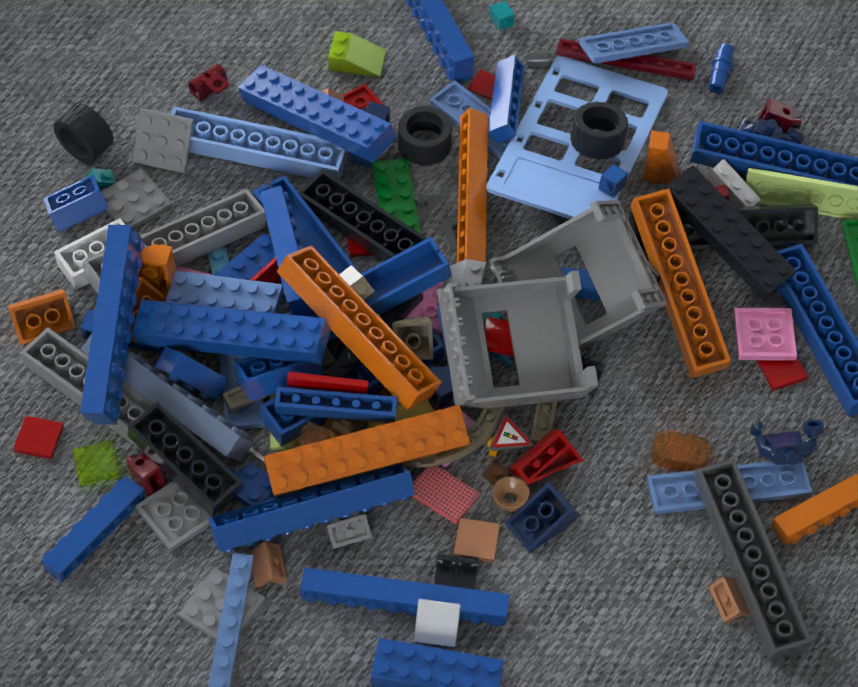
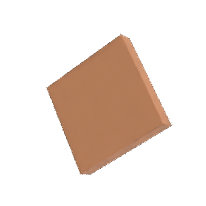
(477, 539)

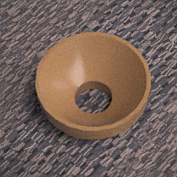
(512, 486)

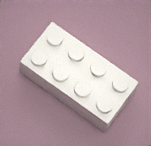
(71, 256)

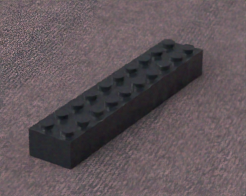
(775, 223)

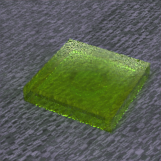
(95, 463)

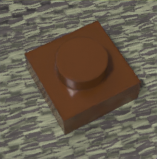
(496, 472)

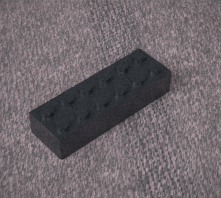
(184, 459)

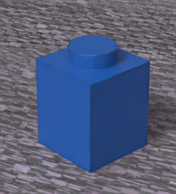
(613, 180)

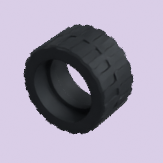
(603, 117)
(83, 133)
(420, 151)

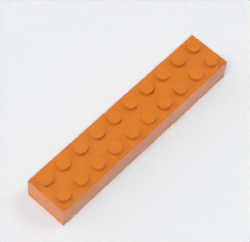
(680, 283)
(359, 327)
(366, 450)

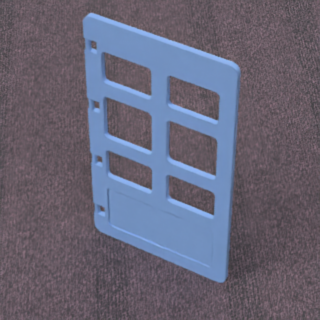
(560, 184)

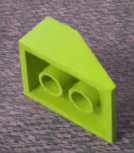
(355, 55)

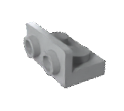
(348, 530)

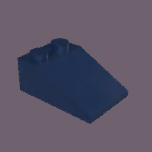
(542, 517)

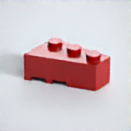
(545, 457)

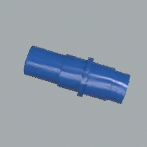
(721, 67)

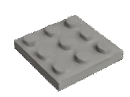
(163, 140)
(135, 199)
(173, 515)
(206, 605)

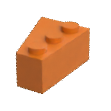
(661, 159)

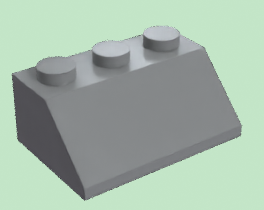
(467, 273)

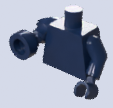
(770, 129)
(444, 393)
(788, 446)

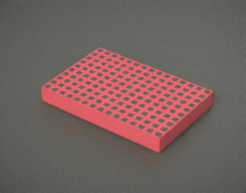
(444, 493)

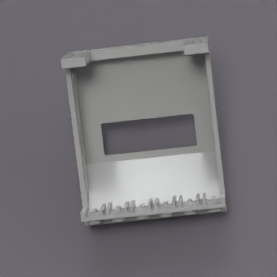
(612, 261)
(541, 340)

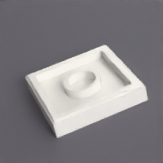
(437, 622)

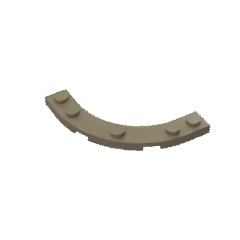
(477, 435)

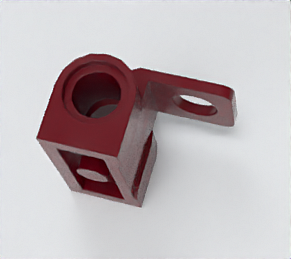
(208, 82)

